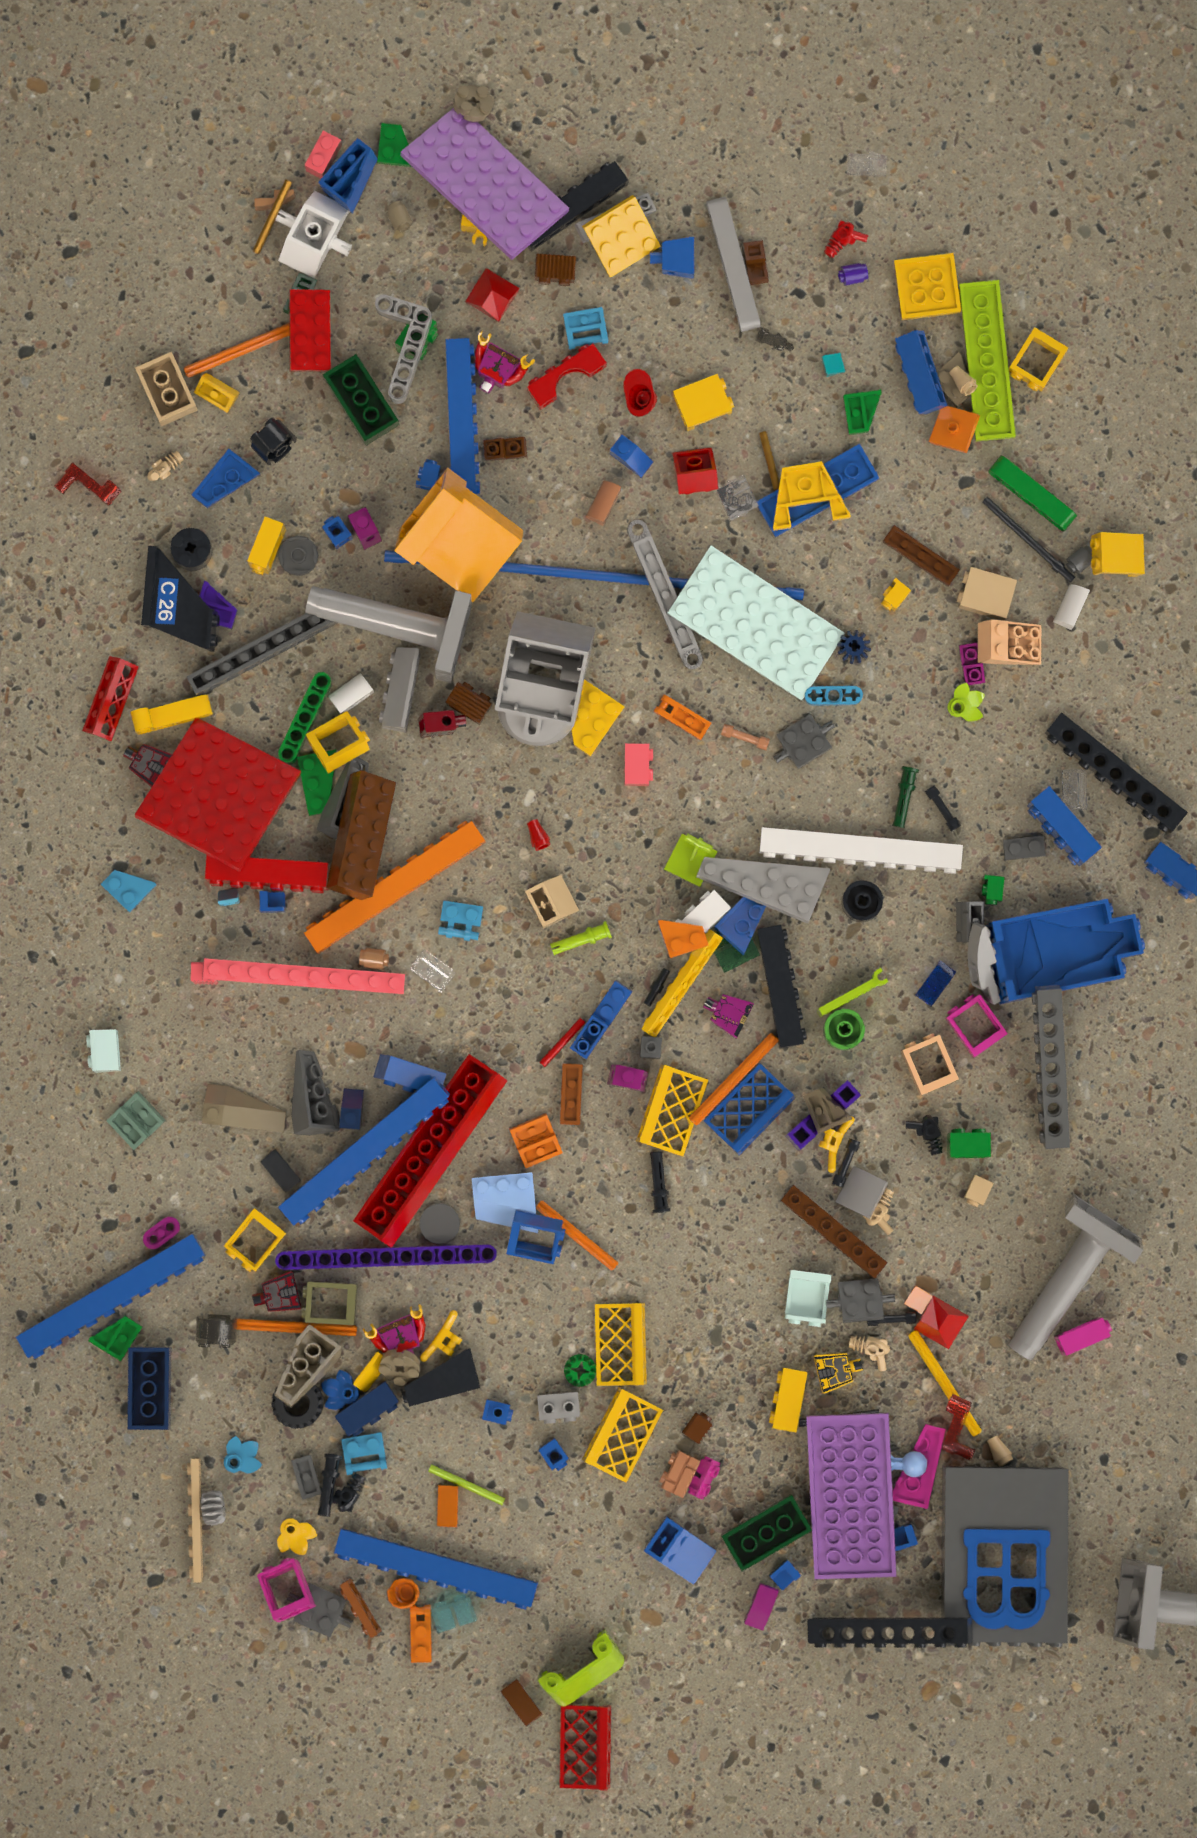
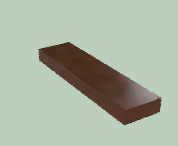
(921, 555)

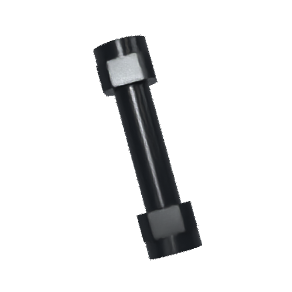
(952, 822)
(852, 1147)
(908, 1317)

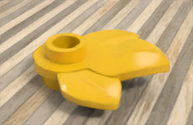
(296, 1539)

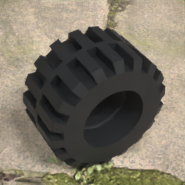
(299, 1421)

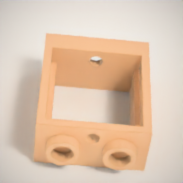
(929, 1039)

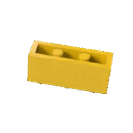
(788, 1399)

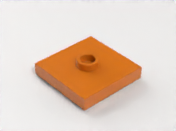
(954, 429)

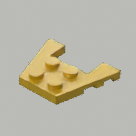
(804, 486)

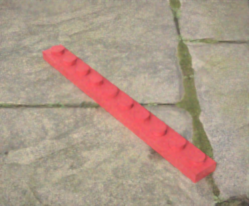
(303, 976)

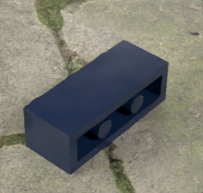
(367, 1409)

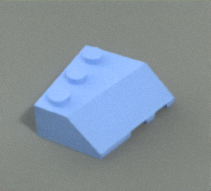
(500, 1196)

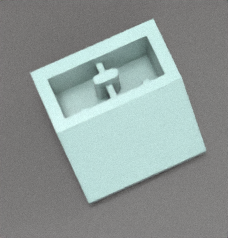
(104, 1050)

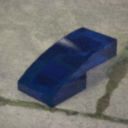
(935, 983)

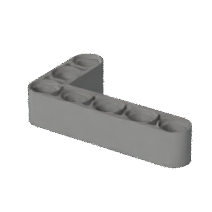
(409, 344)

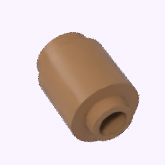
(373, 958)

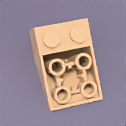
(1009, 643)

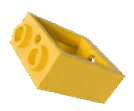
(1046, 342)
(266, 546)
(344, 755)
(267, 1223)

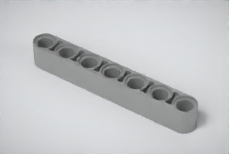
(733, 264)

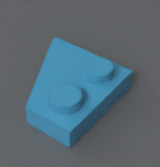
(127, 888)

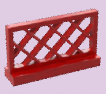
(602, 1752)

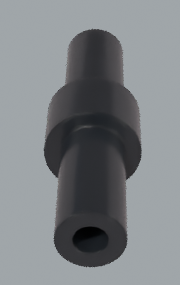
(656, 987)

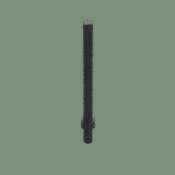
(1057, 566)

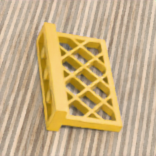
(655, 1104)
(638, 1347)
(605, 1430)

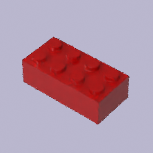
(309, 331)

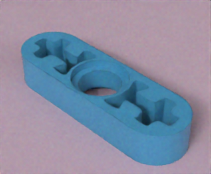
(818, 690)

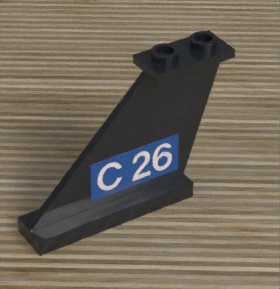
(174, 605)

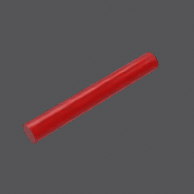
(562, 1042)

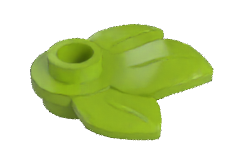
(968, 703)

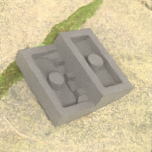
(861, 1192)

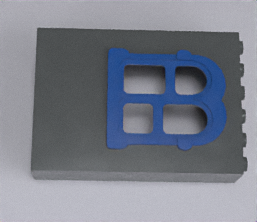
(1006, 1509)

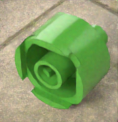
(854, 1025)

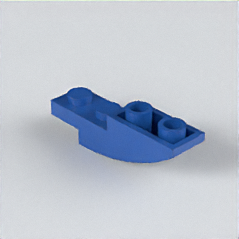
(601, 1019)

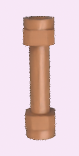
(729, 731)

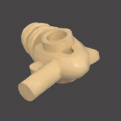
(162, 468)
(880, 1213)
(874, 1347)

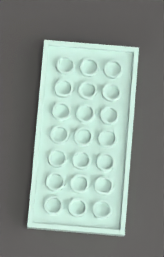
(755, 623)

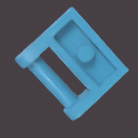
(585, 321)
(364, 1446)

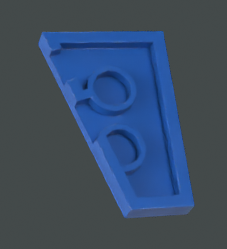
(740, 923)

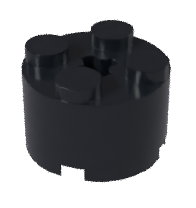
(272, 441)
(180, 546)
(864, 890)

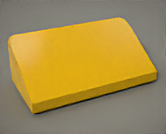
(216, 392)
(369, 1373)

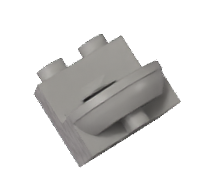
(539, 707)

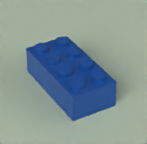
(1063, 826)

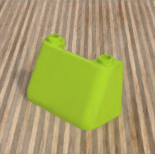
(607, 1663)

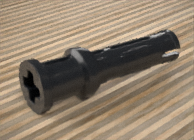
(660, 1192)
(329, 1476)

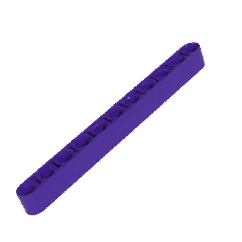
(376, 1257)

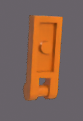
(683, 717)
(421, 1634)

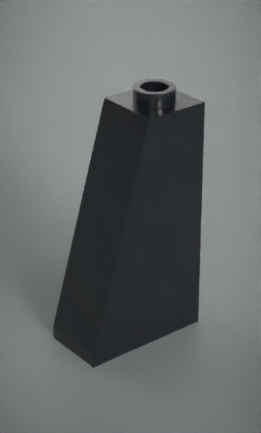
(448, 1379)

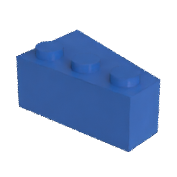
(349, 175)

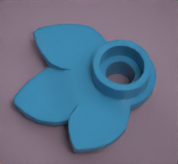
(244, 1454)

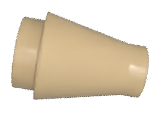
(963, 381)
(999, 1451)

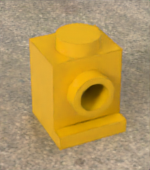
(895, 595)

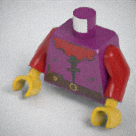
(497, 365)
(400, 1334)

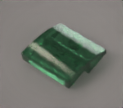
(731, 958)

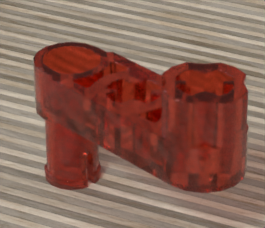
(106, 493)
(960, 1408)

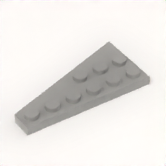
(778, 886)

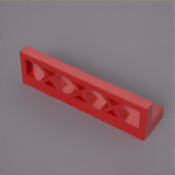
(104, 695)

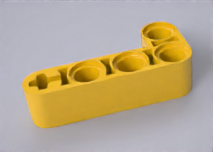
(171, 714)

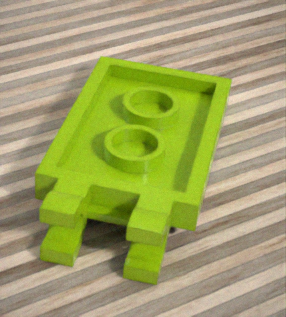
(853, 994)

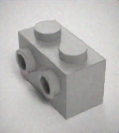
(558, 1406)

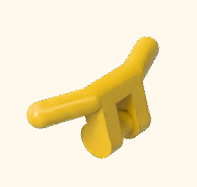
(835, 1143)
(437, 1341)

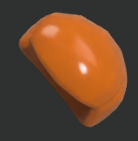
(403, 1593)

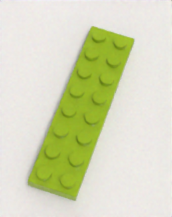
(987, 359)

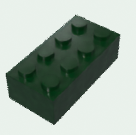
(361, 399)
(766, 1532)

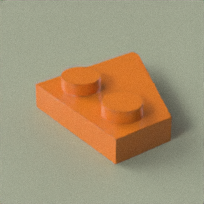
(682, 937)

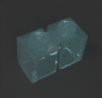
(443, 1615)

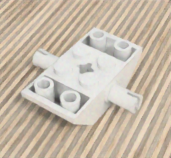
(308, 251)

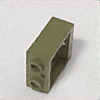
(351, 1303)

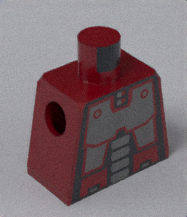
(431, 723)
(147, 762)
(279, 1294)

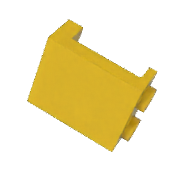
(703, 401)
(1117, 554)

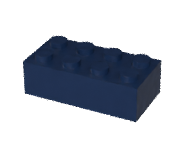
(149, 1388)

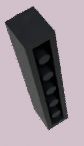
(585, 198)
(780, 986)

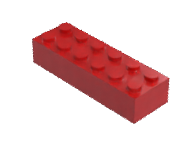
(270, 873)

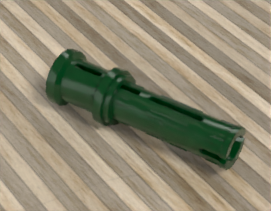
(906, 785)

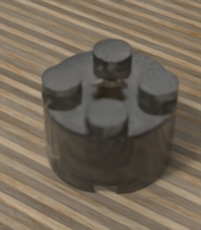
(217, 1330)

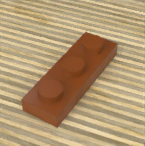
(571, 1094)
(360, 1608)

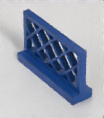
(759, 1124)

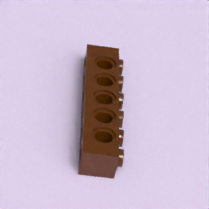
(833, 1231)

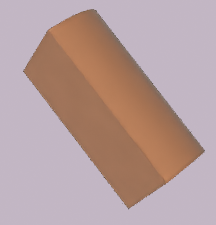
(603, 502)

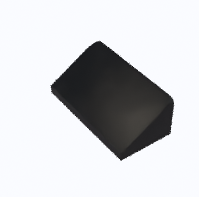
(280, 1171)

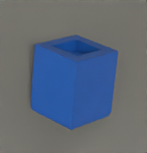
(272, 902)
(904, 1537)
(784, 1574)

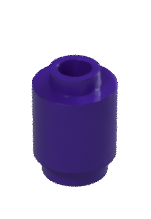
(853, 274)

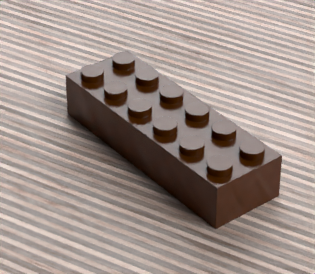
(361, 835)

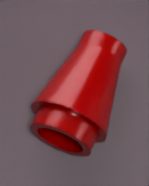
(538, 836)

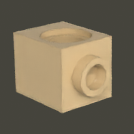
(978, 1191)

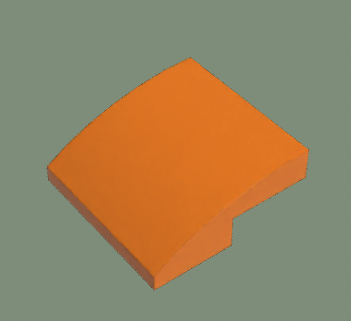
(535, 1140)

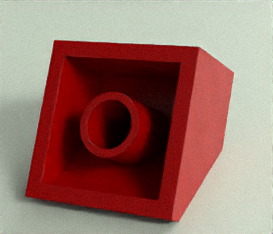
(695, 471)

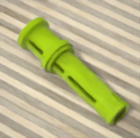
(590, 935)

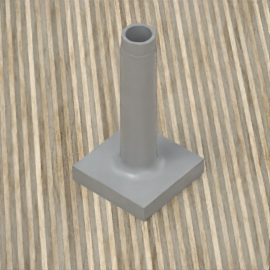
(412, 626)
(1095, 1240)
(1144, 1604)

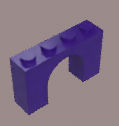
(806, 1130)

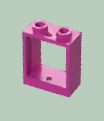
(971, 1000)
(1083, 1336)
(294, 1608)

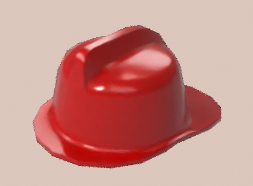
(639, 392)

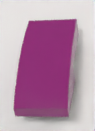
(972, 670)
(761, 1606)

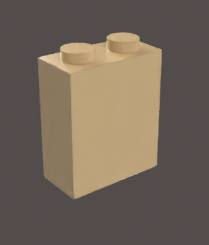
(986, 593)

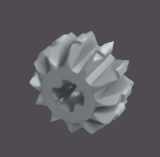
(213, 1508)

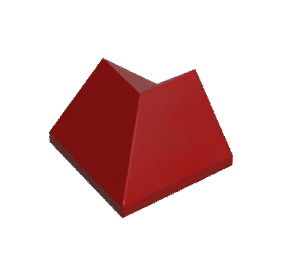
(492, 295)
(941, 1322)

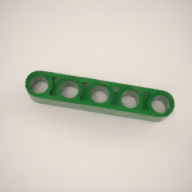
(1032, 493)
(305, 708)

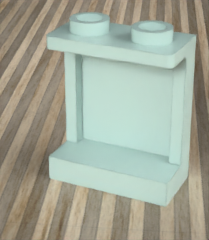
(807, 1297)

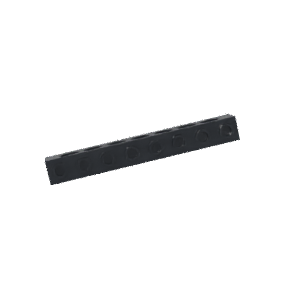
(1127, 774)
(961, 1626)

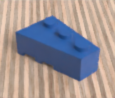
(1173, 870)
(404, 1073)

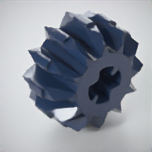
(848, 650)

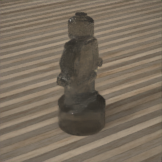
(776, 341)

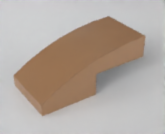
(267, 203)

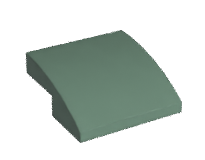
(136, 1120)

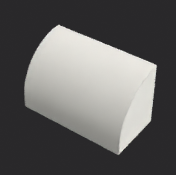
(1071, 606)
(351, 694)

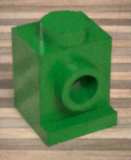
(993, 889)

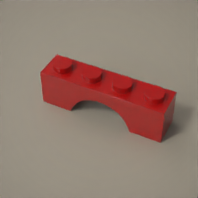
(587, 362)

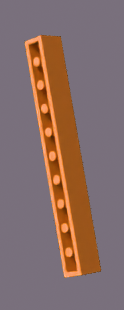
(395, 887)

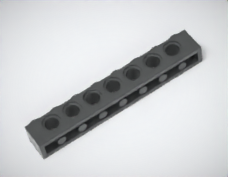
(257, 652)
(1060, 1137)

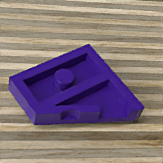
(217, 602)

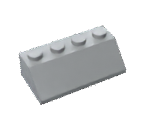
(401, 689)

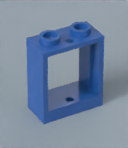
(534, 1251)

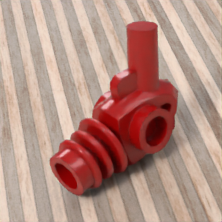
(841, 237)

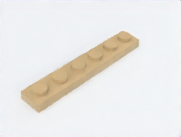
(195, 1528)

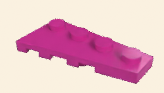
(918, 1490)

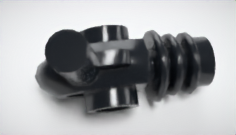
(929, 1131)
(348, 1496)

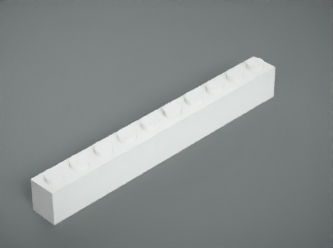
(860, 849)

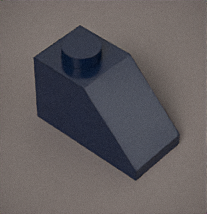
(351, 1109)

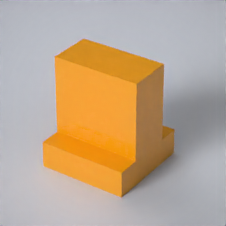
(458, 536)

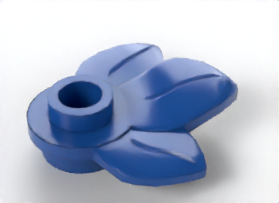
(337, 1389)

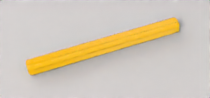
(940, 1377)

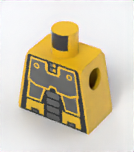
(835, 1370)

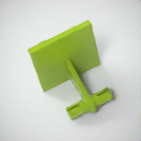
(688, 857)

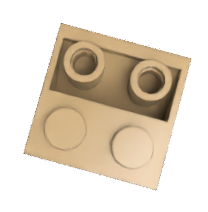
(551, 901)

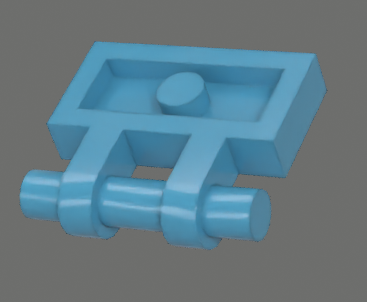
(461, 914)

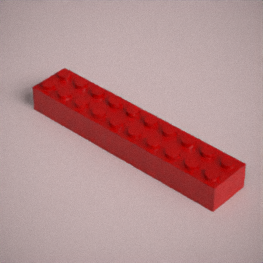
(430, 1151)

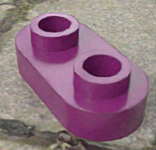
(160, 1230)

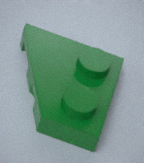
(391, 144)
(860, 410)
(117, 1337)

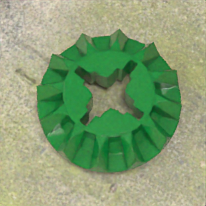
(585, 1378)

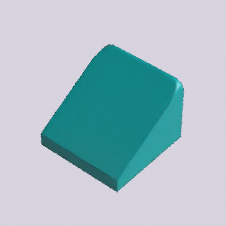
(833, 364)

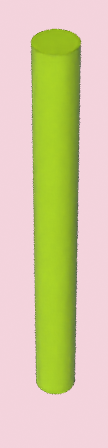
(466, 1484)

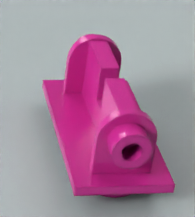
(701, 1486)

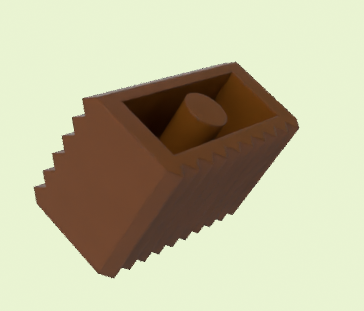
(555, 269)
(469, 703)
(698, 1427)

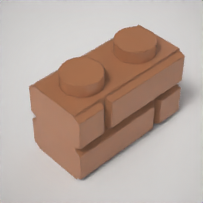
(680, 1473)

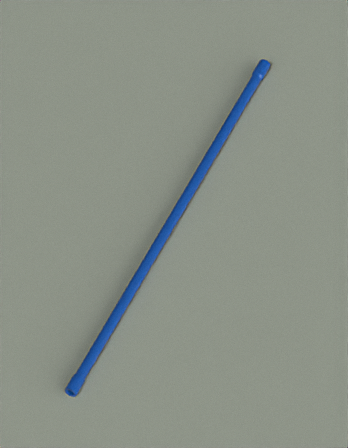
(394, 557)

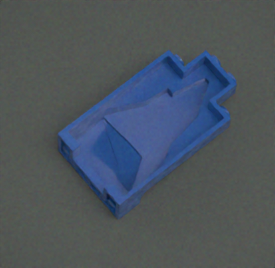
(1062, 948)

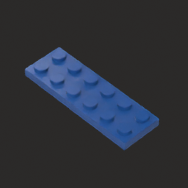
(849, 473)

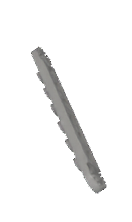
(663, 592)

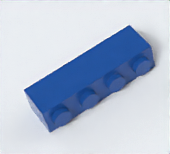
(921, 372)

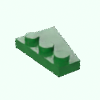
(316, 782)

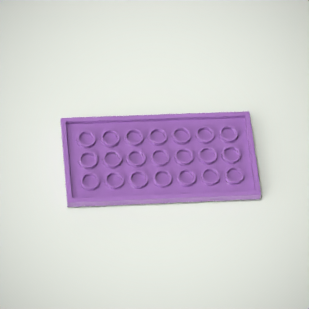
(485, 182)
(851, 1496)

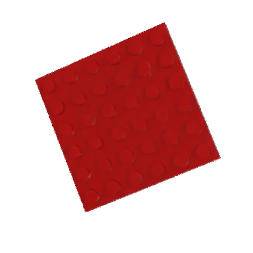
(218, 794)

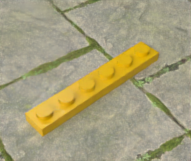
(680, 985)

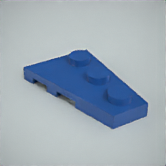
(224, 478)

